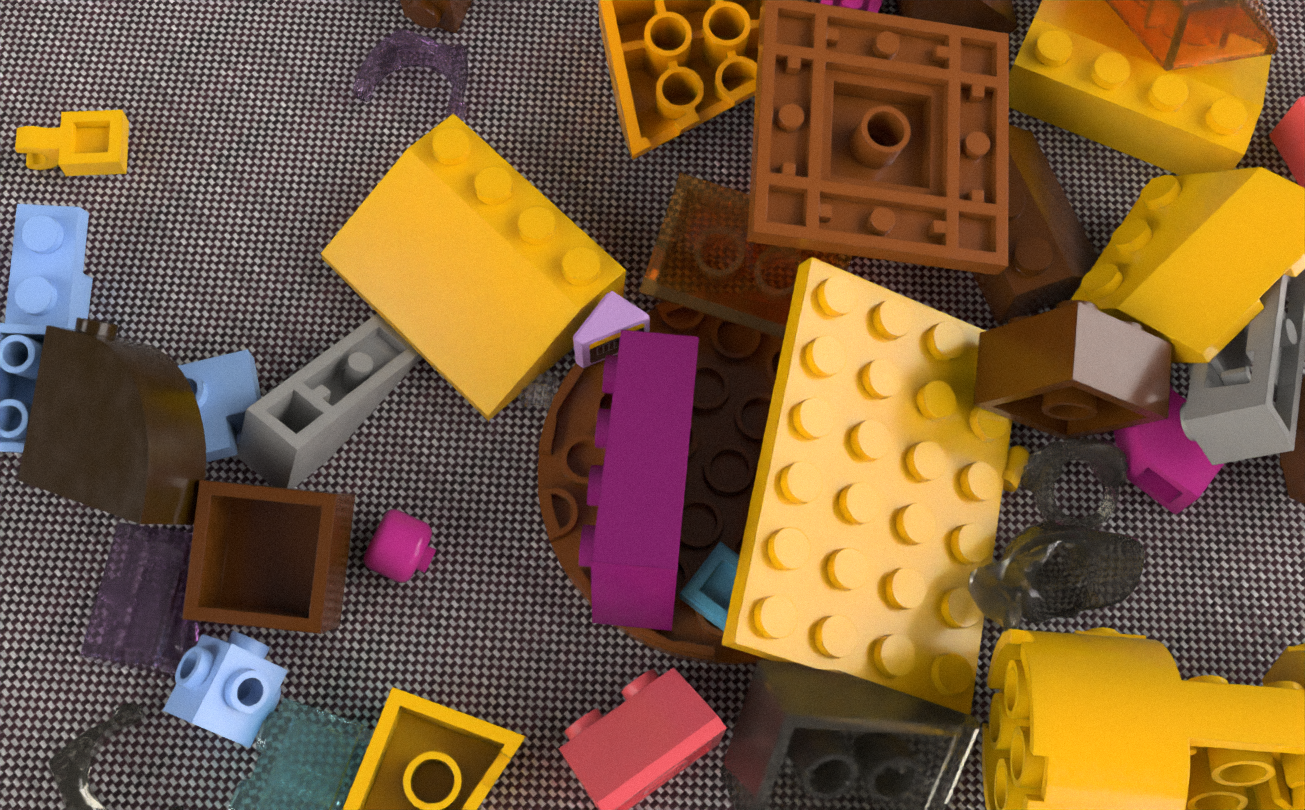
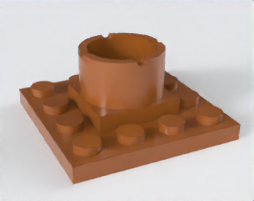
(880, 137)

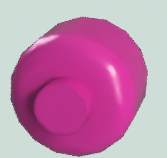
(399, 547)

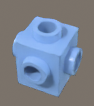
(226, 687)

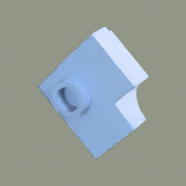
(223, 392)

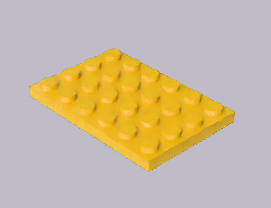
(871, 494)

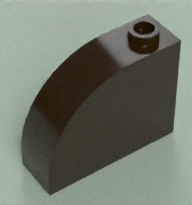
(114, 427)

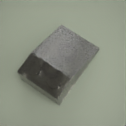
(842, 744)

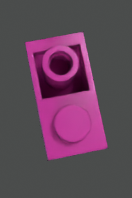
(1165, 460)

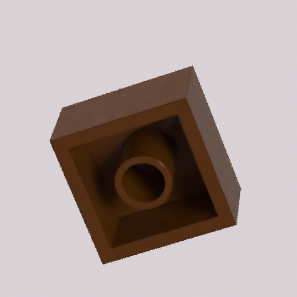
(1073, 372)

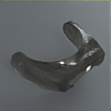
(74, 761)

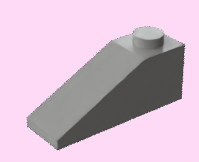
(323, 403)

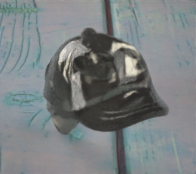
(1057, 573)

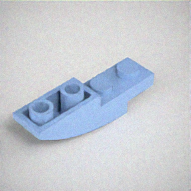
(42, 291)

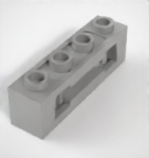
(1232, 409)

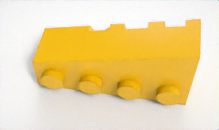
(429, 758)

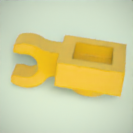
(81, 145)

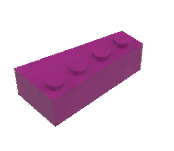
(642, 480)

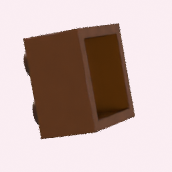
(268, 556)

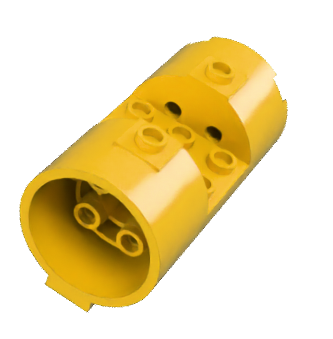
(1115, 728)

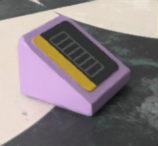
(603, 328)

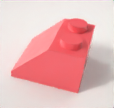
(641, 741)

